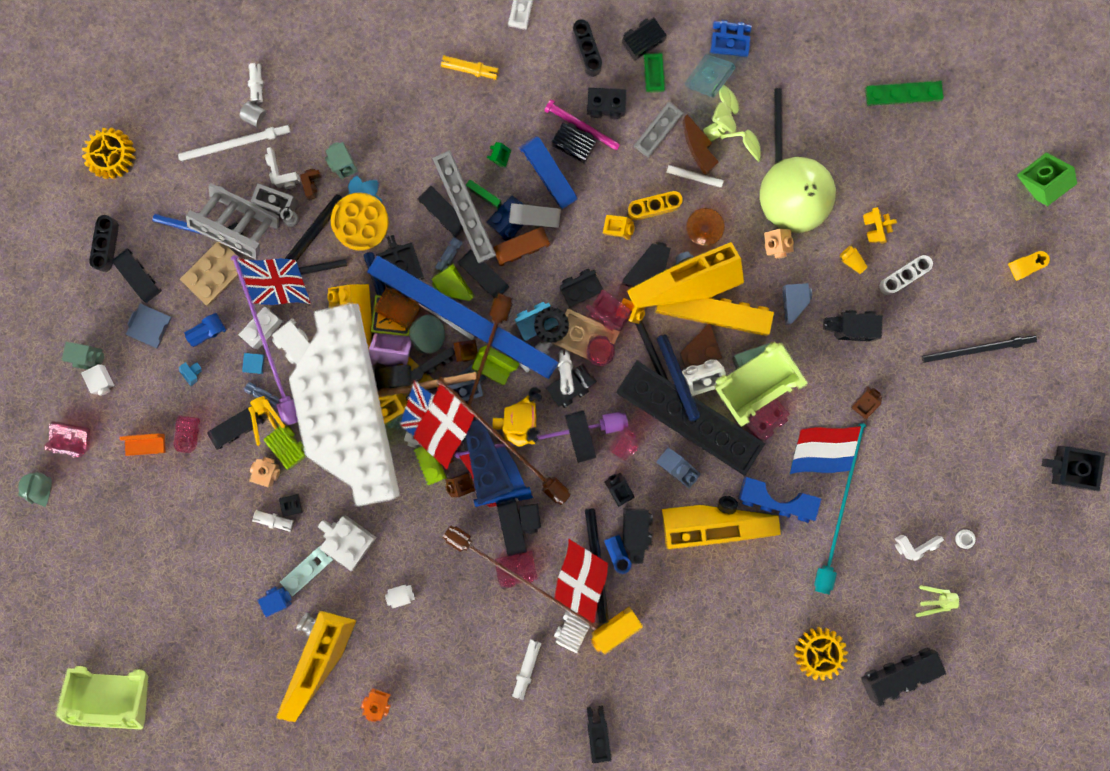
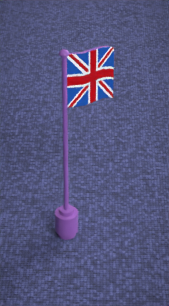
(273, 284)

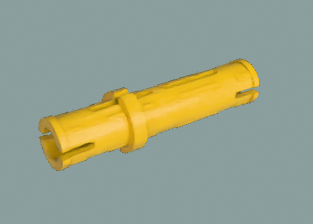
(470, 67)

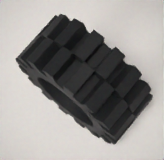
(551, 336)

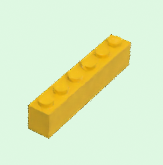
(722, 314)

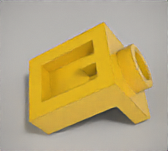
(618, 226)

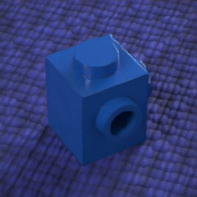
(274, 601)

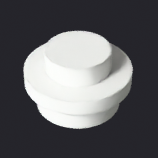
(965, 539)

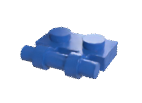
(730, 43)

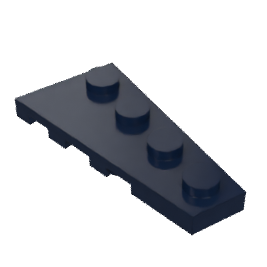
(487, 468)

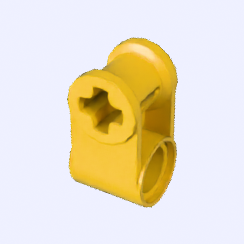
(1027, 265)

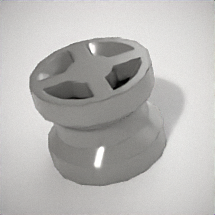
(306, 624)

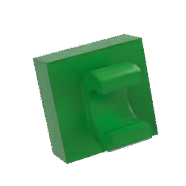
(500, 154)

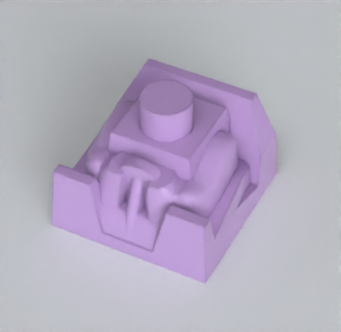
(390, 349)

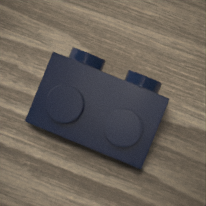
(500, 220)

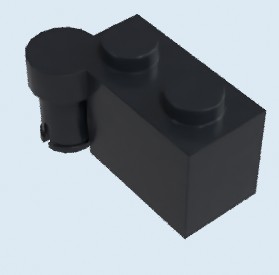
(581, 383)

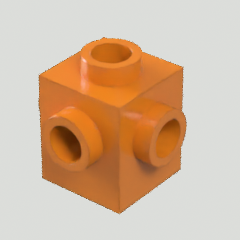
(378, 699)

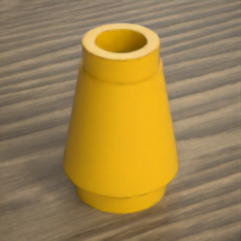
(853, 259)

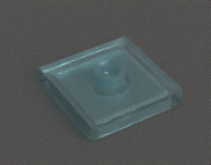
(710, 75)

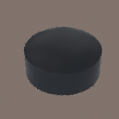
(727, 504)

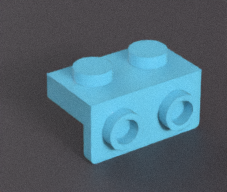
(526, 321)

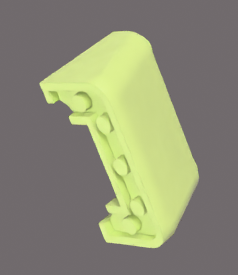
(759, 382)
(103, 699)

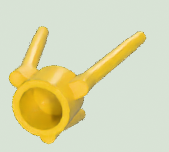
(261, 406)

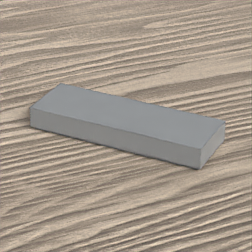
(658, 129)

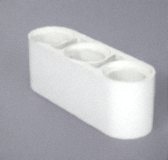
(912, 269)

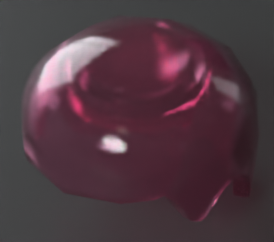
(600, 351)

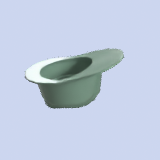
(35, 488)

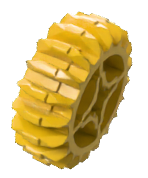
(93, 153)
(818, 660)

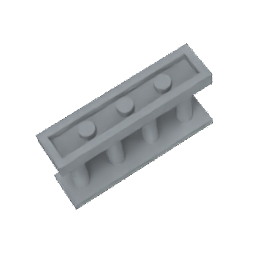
(229, 237)

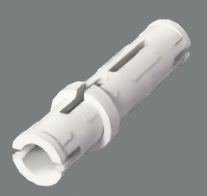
(565, 366)
(526, 669)

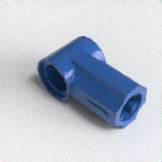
(207, 329)
(617, 551)

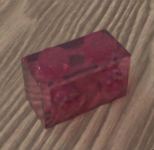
(767, 419)
(624, 444)

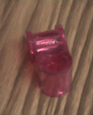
(186, 431)

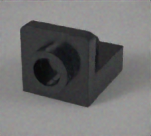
(619, 489)

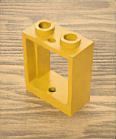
(615, 631)

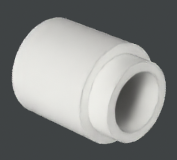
(399, 596)

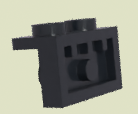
(581, 288)

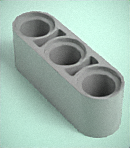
(534, 215)

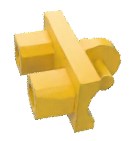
(875, 217)

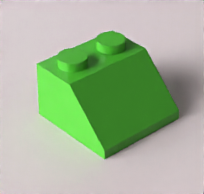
(1048, 178)

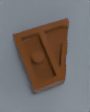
(701, 349)

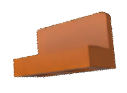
(144, 444)

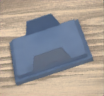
(147, 325)

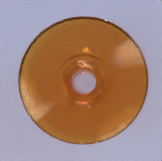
(707, 217)

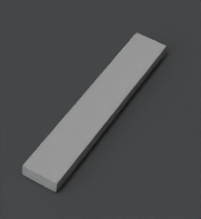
(464, 207)

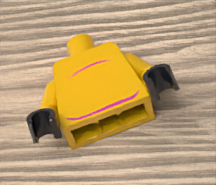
(520, 420)

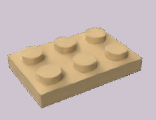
(211, 273)
(580, 333)

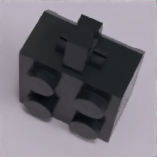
(855, 326)
(1076, 468)
(636, 532)

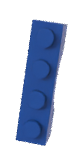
(803, 505)

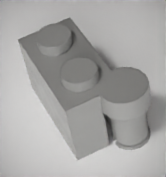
(277, 202)

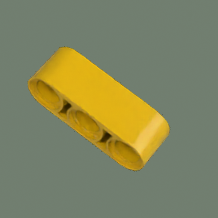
(661, 199)

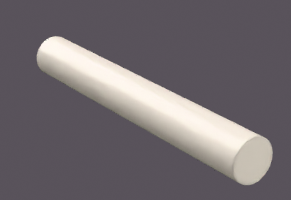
(694, 176)

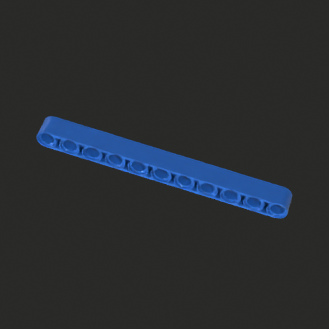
(462, 317)

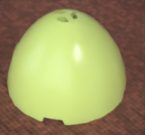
(787, 202)

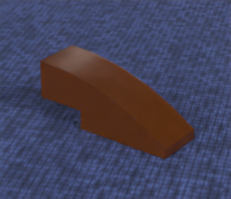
(699, 145)

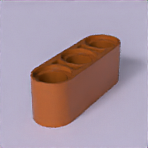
(521, 245)

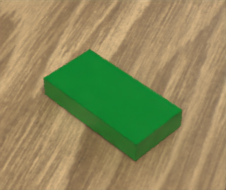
(654, 72)
(483, 194)

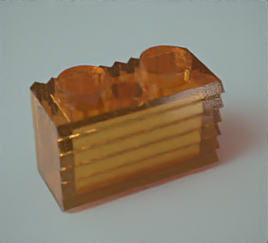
(398, 308)

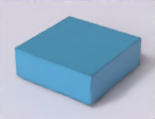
(253, 363)

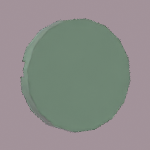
(427, 334)

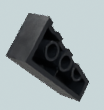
(903, 676)

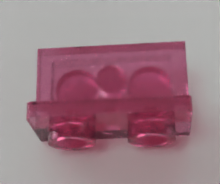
(610, 311)
(68, 439)
(521, 564)

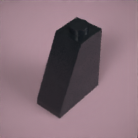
(649, 265)

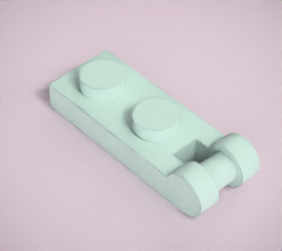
(305, 571)

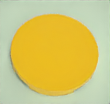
(359, 221)

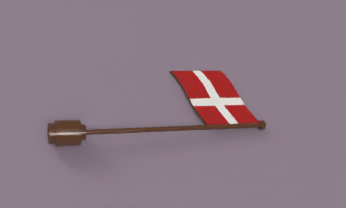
(447, 425)
(577, 584)

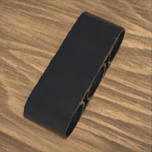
(582, 40)
(441, 210)
(99, 236)
(134, 274)
(483, 274)
(393, 376)
(232, 428)
(580, 436)
(511, 527)

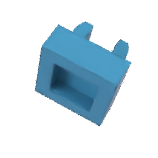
(190, 373)

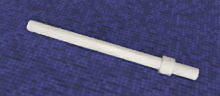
(269, 133)

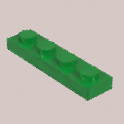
(904, 93)

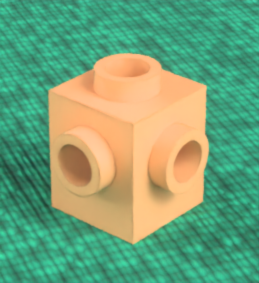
(779, 242)
(258, 475)

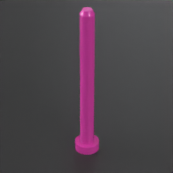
(581, 125)

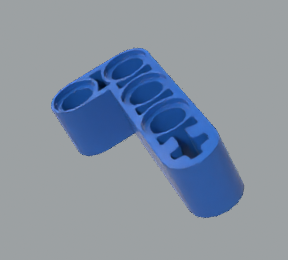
(548, 172)

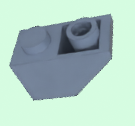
(678, 468)

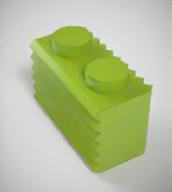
(285, 446)
(430, 466)

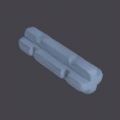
(448, 254)
(258, 392)

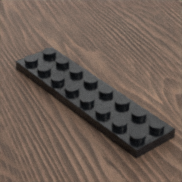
(710, 431)

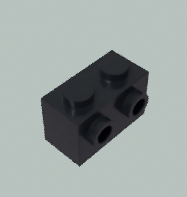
(606, 102)

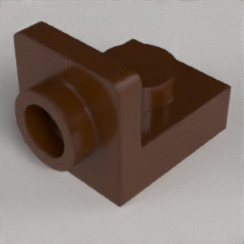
(310, 186)
(465, 350)
(867, 402)
(460, 485)

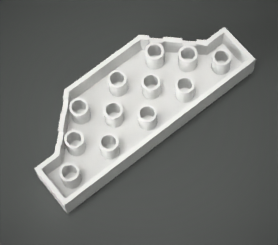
(342, 408)

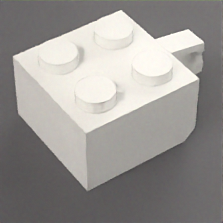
(346, 541)

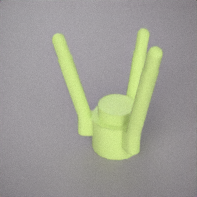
(946, 601)

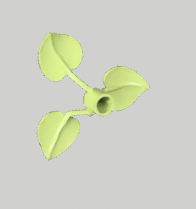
(725, 122)

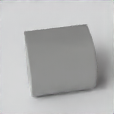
(252, 113)

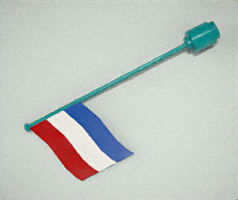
(828, 452)

